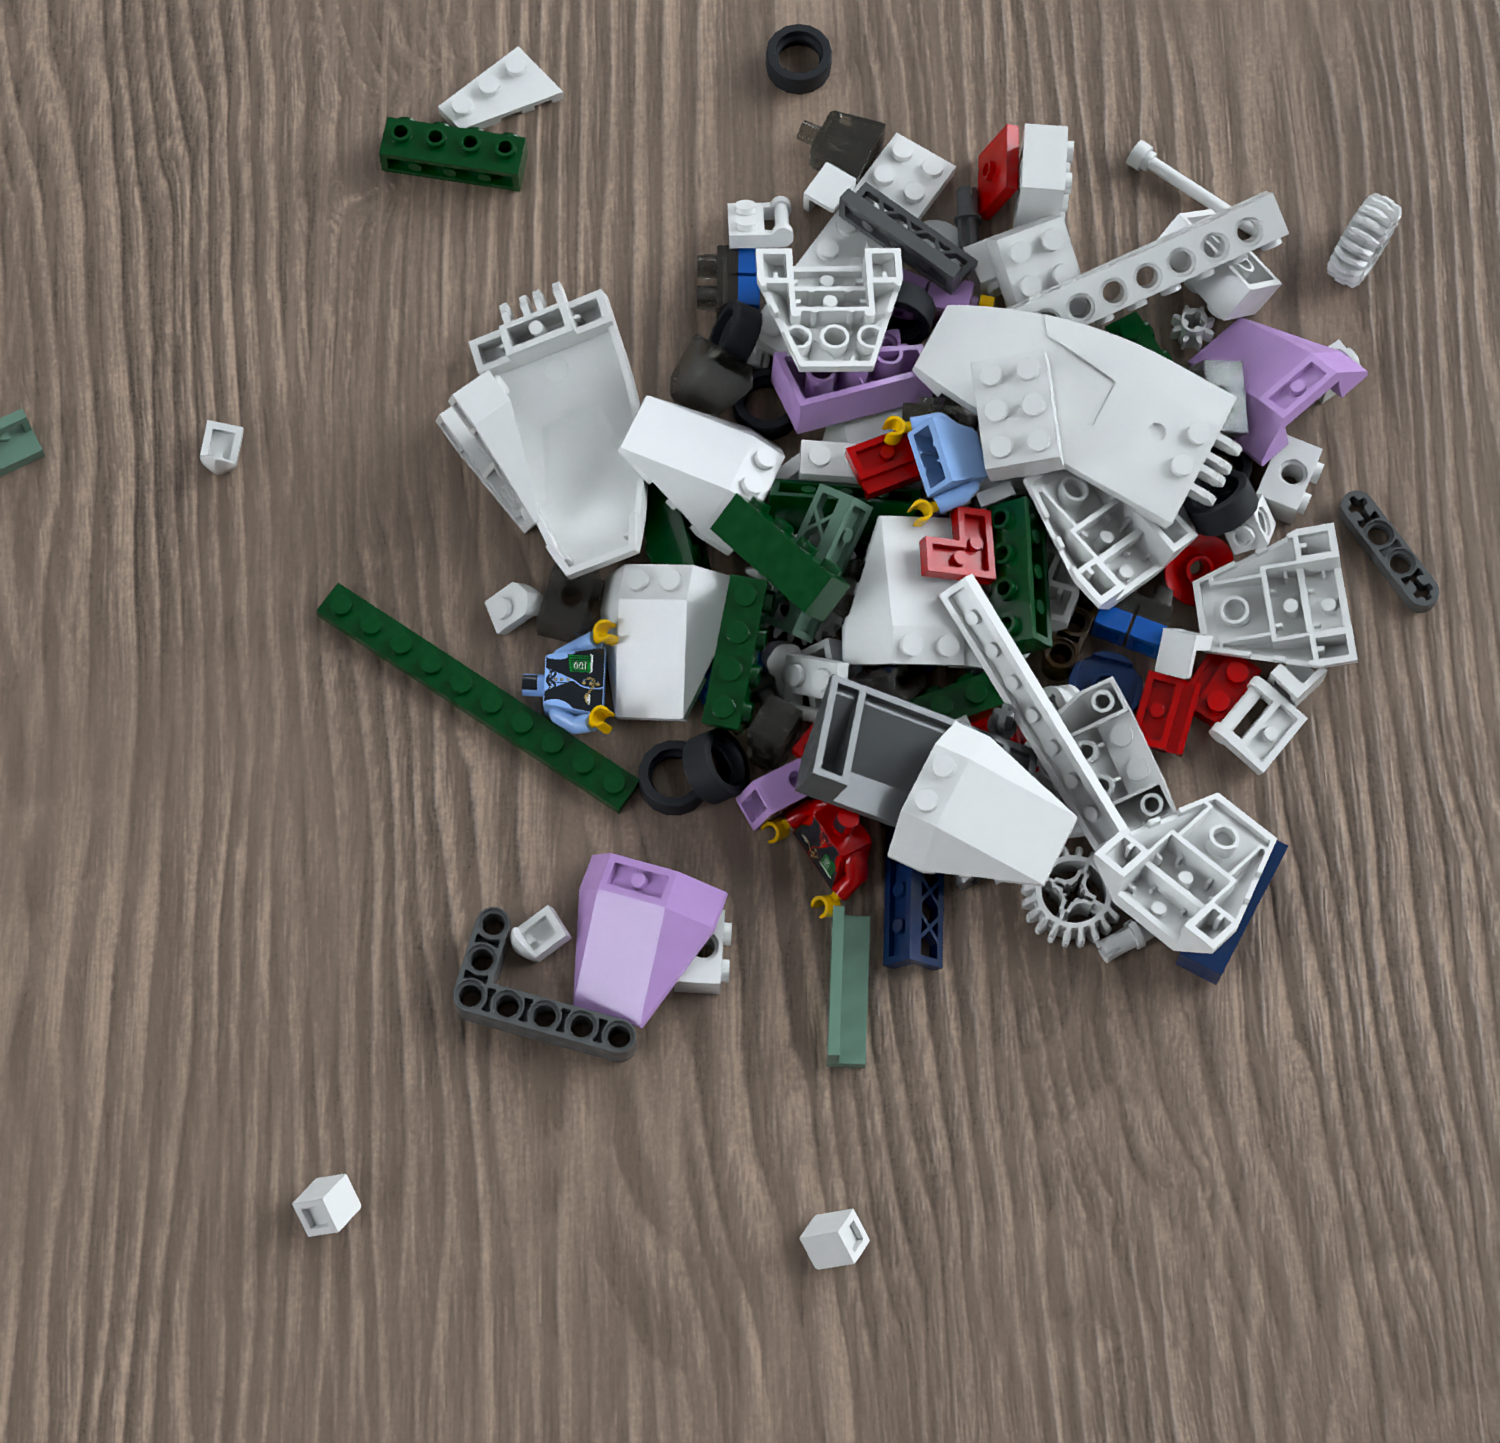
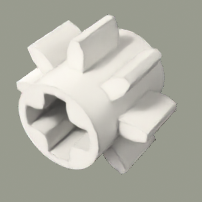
(1192, 337)

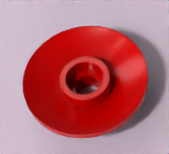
(1210, 553)

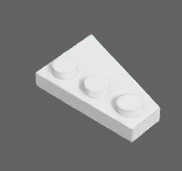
(500, 91)

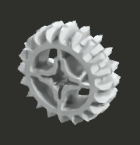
(1364, 240)
(1085, 903)

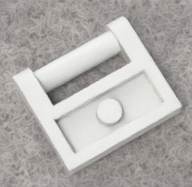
(747, 224)
(809, 677)
(1269, 731)

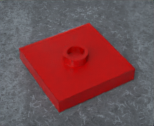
(998, 171)

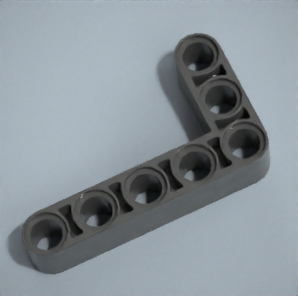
(530, 1006)

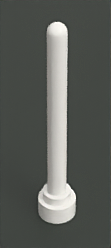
(1144, 158)

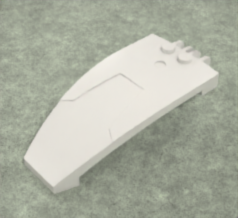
(1121, 409)
(571, 413)

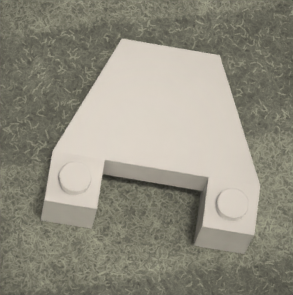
(488, 439)

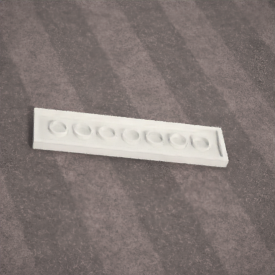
(903, 174)

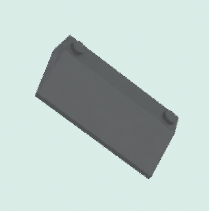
(872, 749)

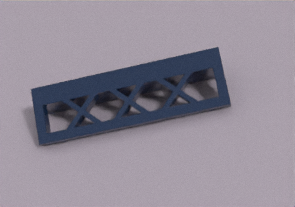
(904, 918)

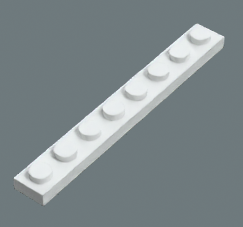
(1033, 711)

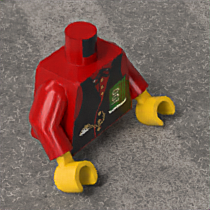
(833, 843)

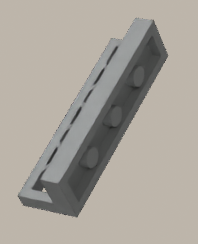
(915, 252)

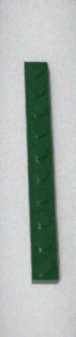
(478, 698)

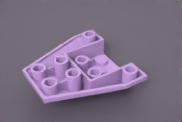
(1280, 379)
(638, 934)

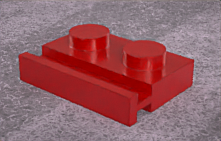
(882, 466)
(1223, 684)
(1167, 711)

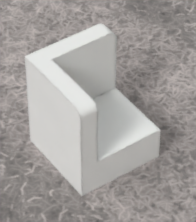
(827, 188)
(1179, 650)
(1296, 681)
(327, 1205)
(834, 1239)

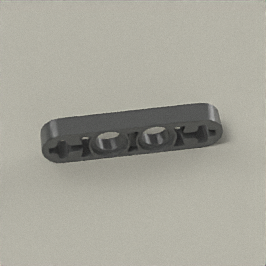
(1393, 548)

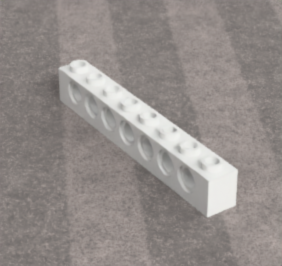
(1267, 234)

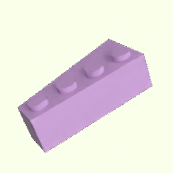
(831, 398)

